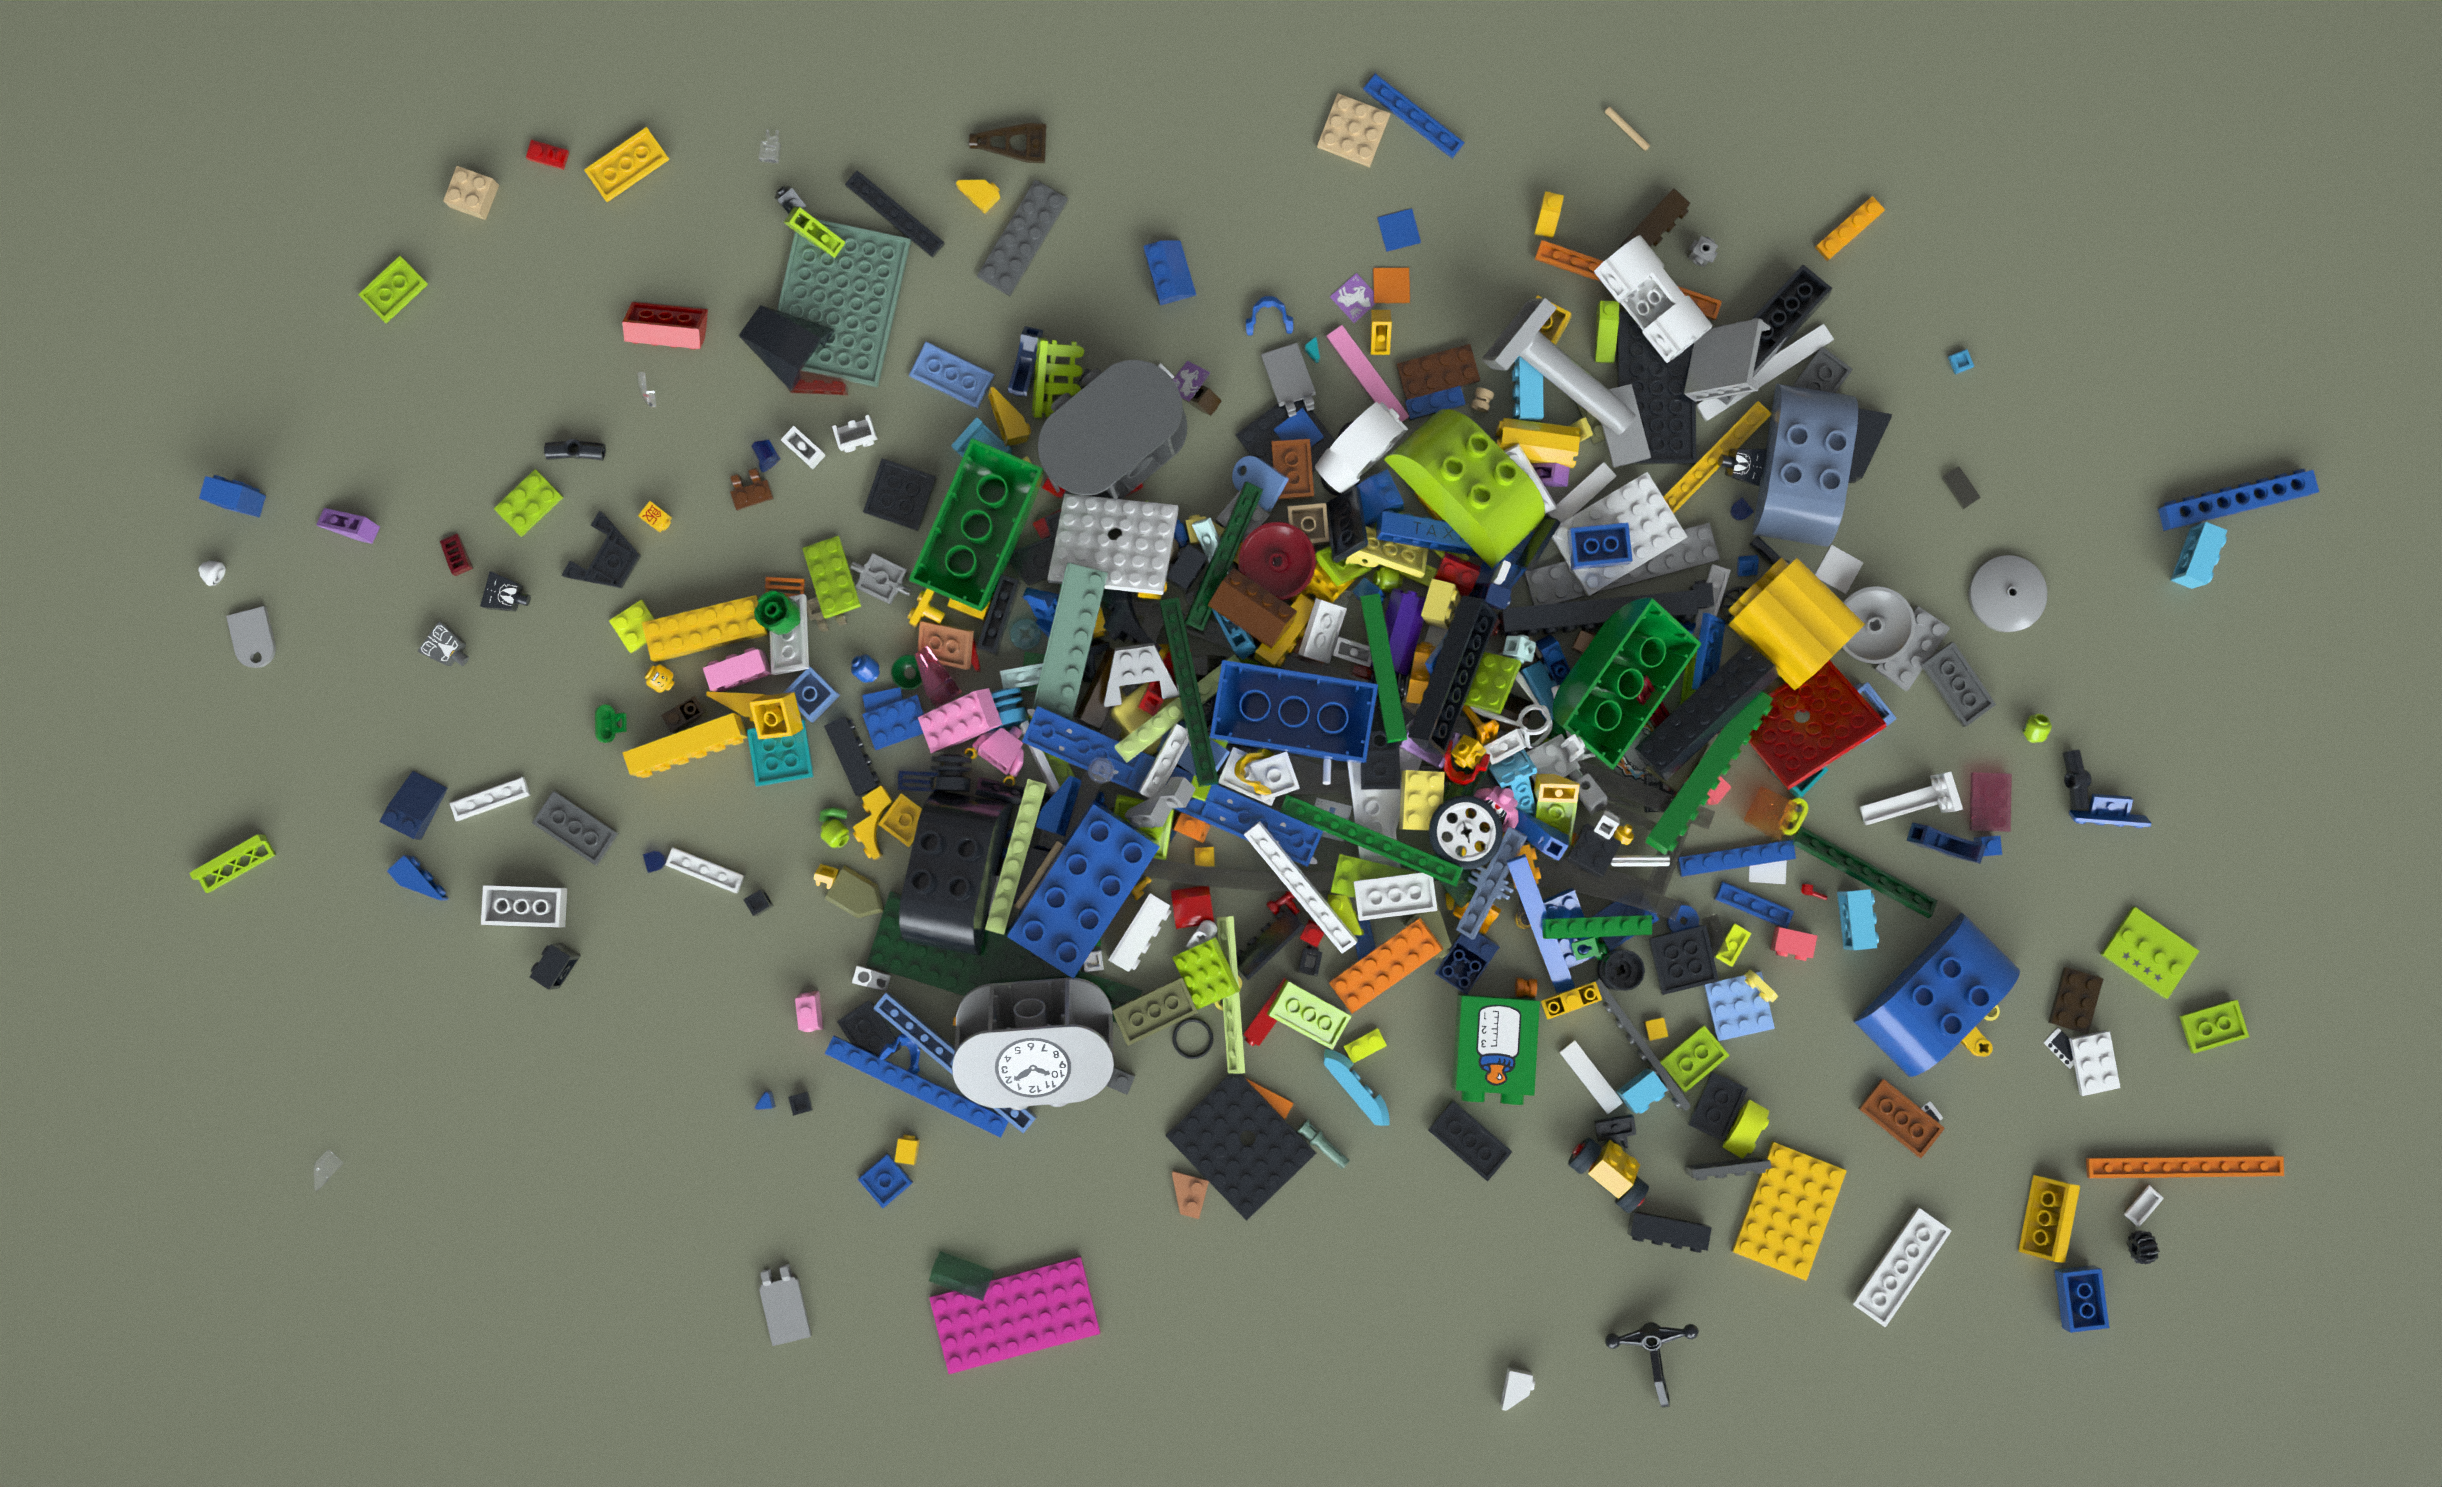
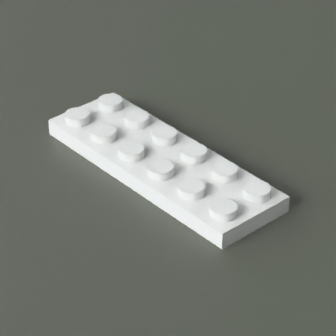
(1901, 1267)

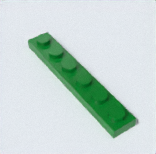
(1597, 926)

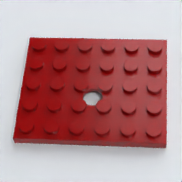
(1836, 725)

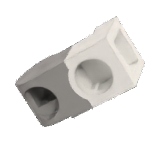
(871, 978)

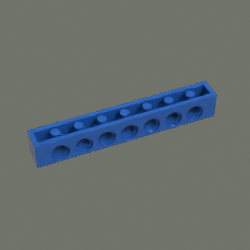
(2304, 482)

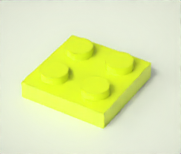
(629, 625)

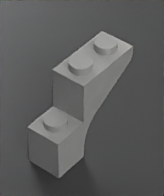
(1156, 809)

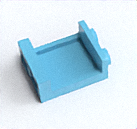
(979, 432)

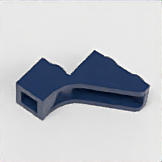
(1024, 367)

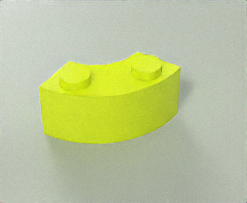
(1746, 1129)

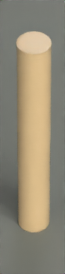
(1627, 128)

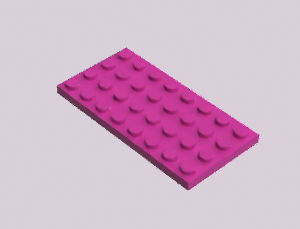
(1016, 1316)

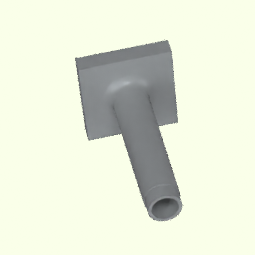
(1525, 340)

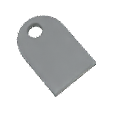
(252, 634)

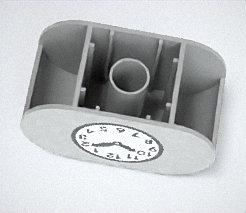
(1033, 1043)

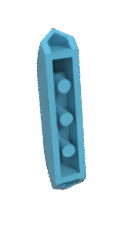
(1374, 1107)

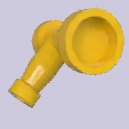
(1137, 890)

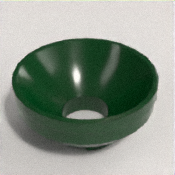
(898, 672)

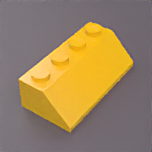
(2049, 1219)

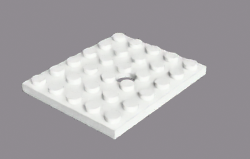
(1133, 561)

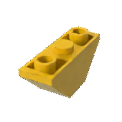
(1571, 1000)

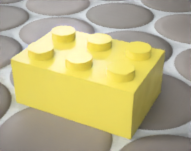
(1419, 798)

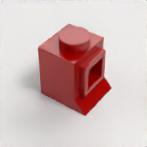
(1312, 933)

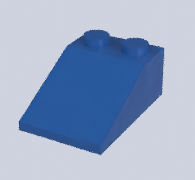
(1379, 495)

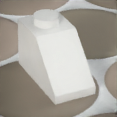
(1516, 1387)

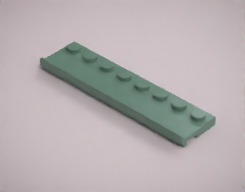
(1070, 639)

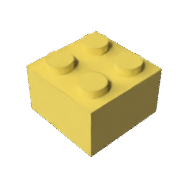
(1440, 604)

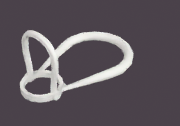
(1536, 706)

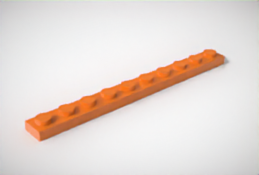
(1586, 265)
(2185, 1166)

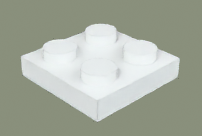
(1275, 774)

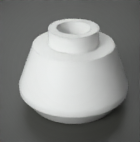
(212, 572)

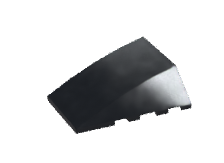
(783, 342)

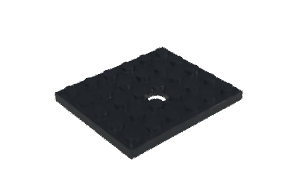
(1240, 1172)

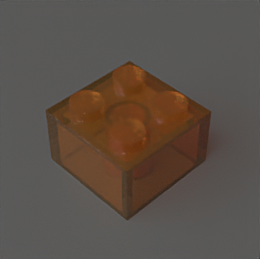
(1770, 813)

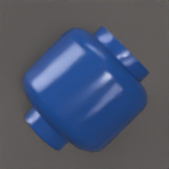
(865, 668)

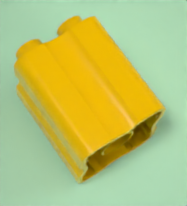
(1793, 620)

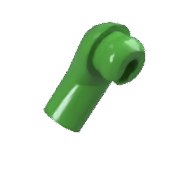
(833, 812)

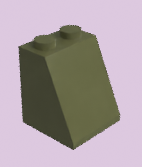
(1436, 925)

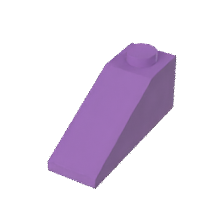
(349, 525)

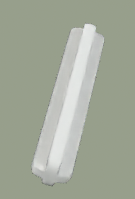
(1640, 860)

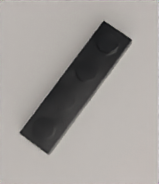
(1004, 792)

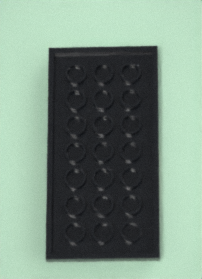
(1659, 393)

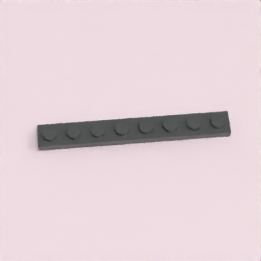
(1644, 1051)

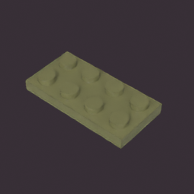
(1154, 1011)

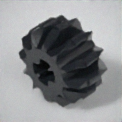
(2143, 1247)

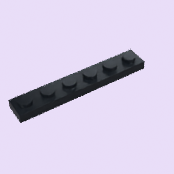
(894, 214)

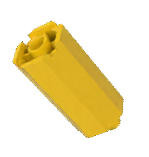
(1540, 440)

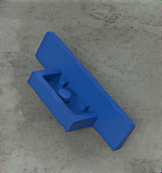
(2110, 810)

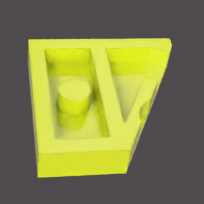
(1343, 908)

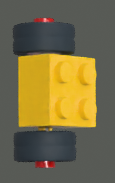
(1612, 1169)

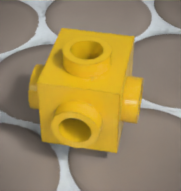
(1468, 752)

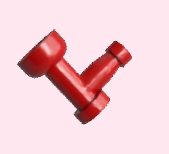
(1286, 899)

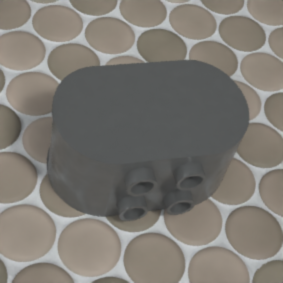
(1113, 431)

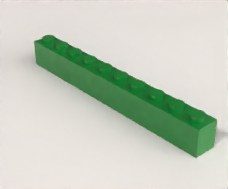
(1707, 773)

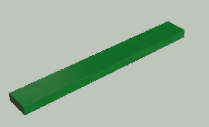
(1383, 668)

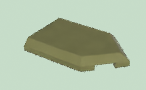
(855, 894)

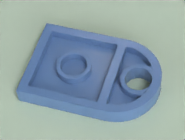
(1263, 476)

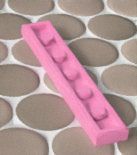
(1364, 371)

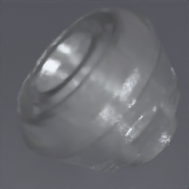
(1107, 772)

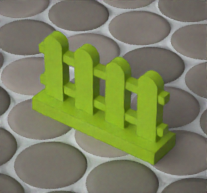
(1051, 368)

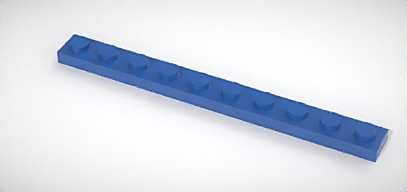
(917, 1086)

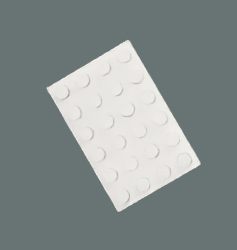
(1650, 522)

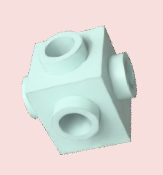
(1519, 648)

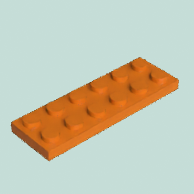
(1386, 965)

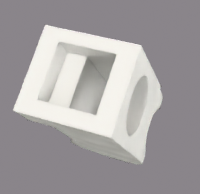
(1608, 822)

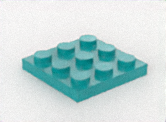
(780, 757)

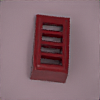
(466, 566)

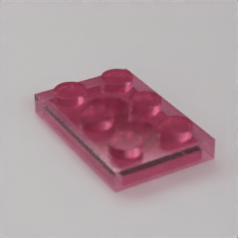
(1990, 802)

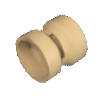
(1482, 399)

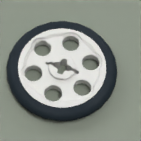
(1484, 813)

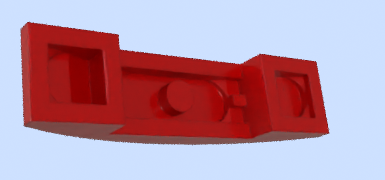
(1152, 697)

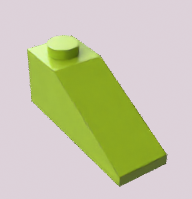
(814, 231)
(1606, 331)

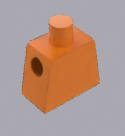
(1190, 826)

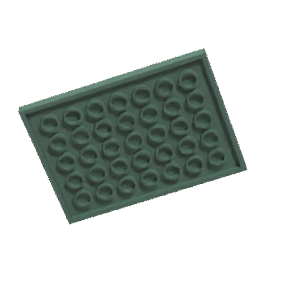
(848, 294)

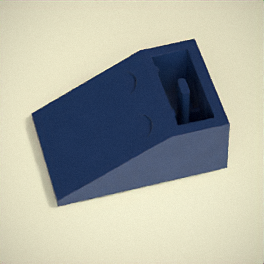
(1466, 961)

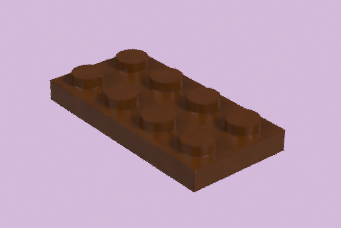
(1438, 372)

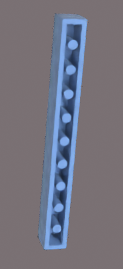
(938, 1048)

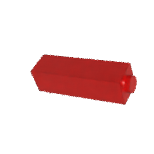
(1262, 1022)

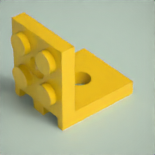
(1323, 587)

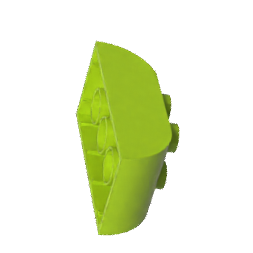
(1470, 483)

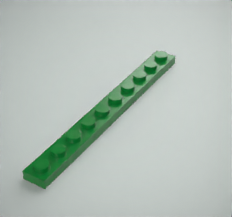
(1371, 840)

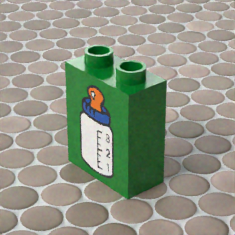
(1495, 1048)

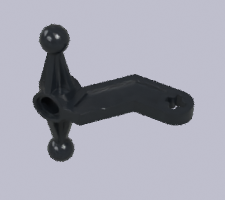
(1651, 1337)

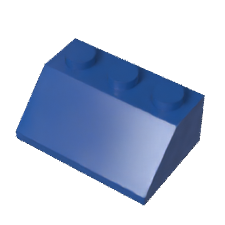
(1169, 271)

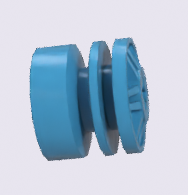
(1007, 709)

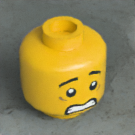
(659, 678)

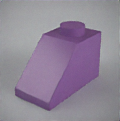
(1552, 474)

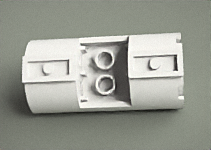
(1652, 298)

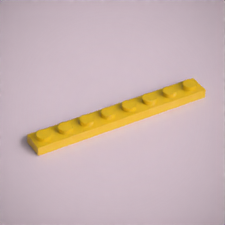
(1709, 462)

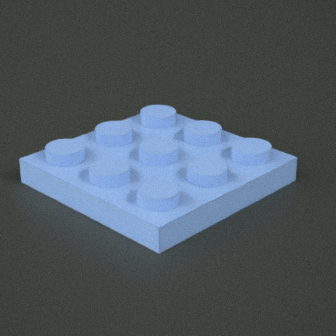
(1737, 1008)

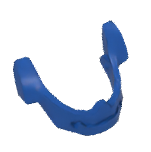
(1269, 301)
(904, 1041)

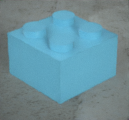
(1642, 1091)

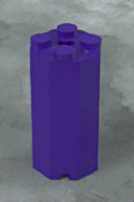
(1403, 627)

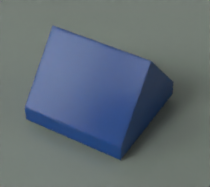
(766, 1101)

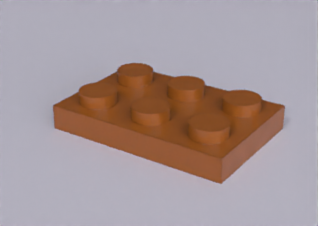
(1294, 461)

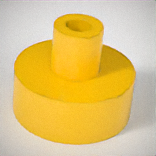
(1624, 834)

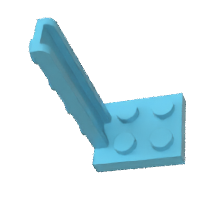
(1515, 773)

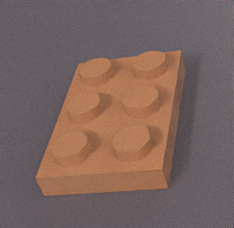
(948, 643)

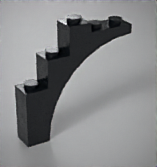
(1123, 620)

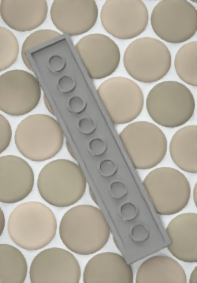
(1558, 583)

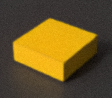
(1656, 1028)

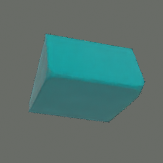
(1312, 350)

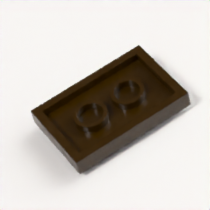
(2075, 1000)

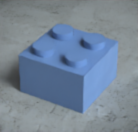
(812, 694)

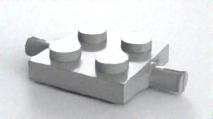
(881, 578)

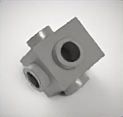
(1703, 251)

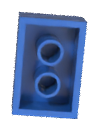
(232, 495)
(1599, 546)
(2082, 1298)

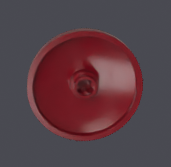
(1278, 559)

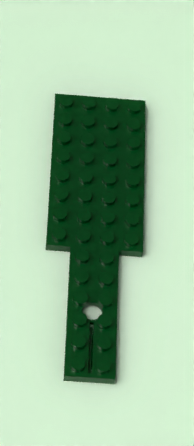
(960, 972)

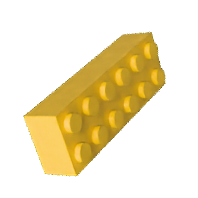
(702, 629)
(685, 745)

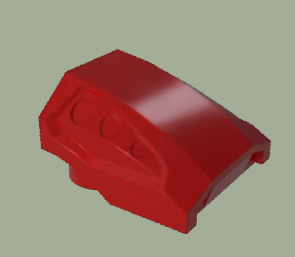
(1192, 906)

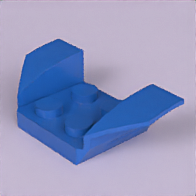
(1043, 606)

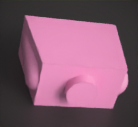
(809, 1011)

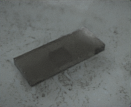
(1715, 934)

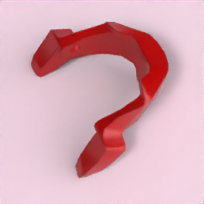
(1460, 777)

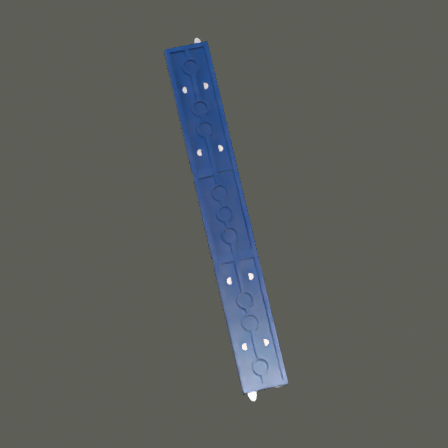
(1221, 808)

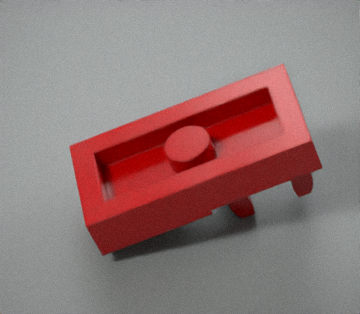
(547, 154)

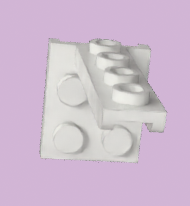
(1557, 756)
(1941, 792)

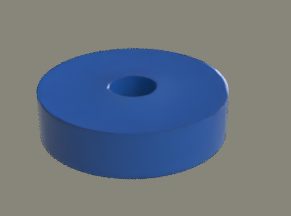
(1690, 915)

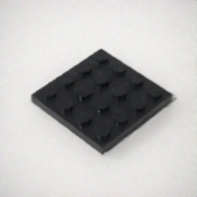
(1259, 434)

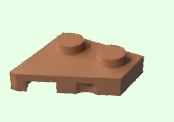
(1189, 1193)

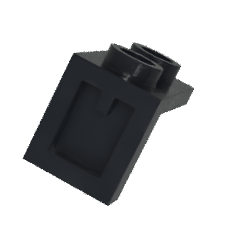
(1096, 648)

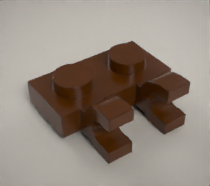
(752, 494)

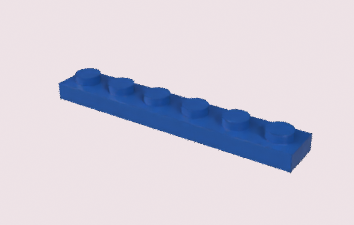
(1736, 858)

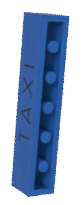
(1421, 533)

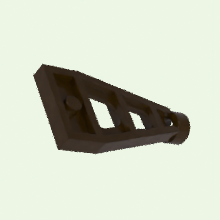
(1035, 143)

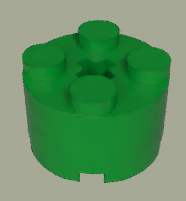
(777, 612)

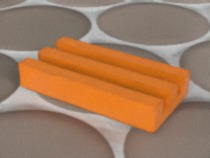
(781, 587)

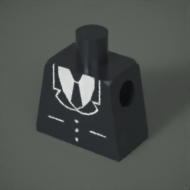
(1744, 464)
(503, 594)

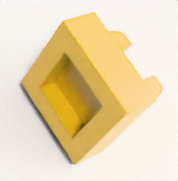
(825, 874)

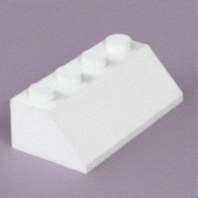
(1139, 932)

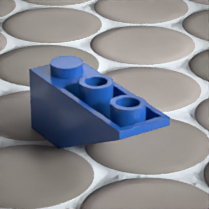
(1553, 658)
(1542, 836)
(411, 876)

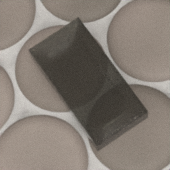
(1961, 487)

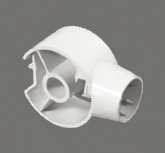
(1360, 446)

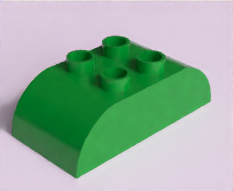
(978, 525)
(1596, 693)

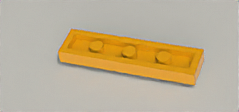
(1850, 228)

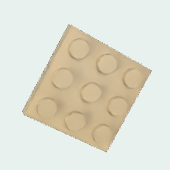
(1353, 130)

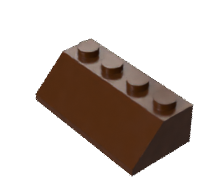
(1252, 608)

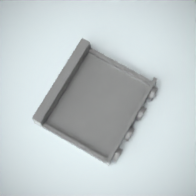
(1725, 361)

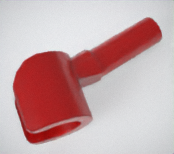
(1807, 889)

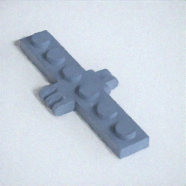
(1491, 883)

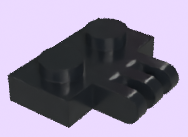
(1615, 1129)

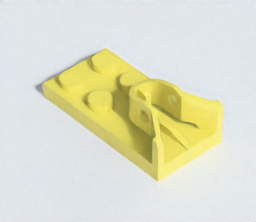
(1390, 554)

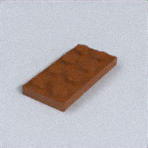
(1901, 1118)

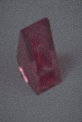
(936, 680)

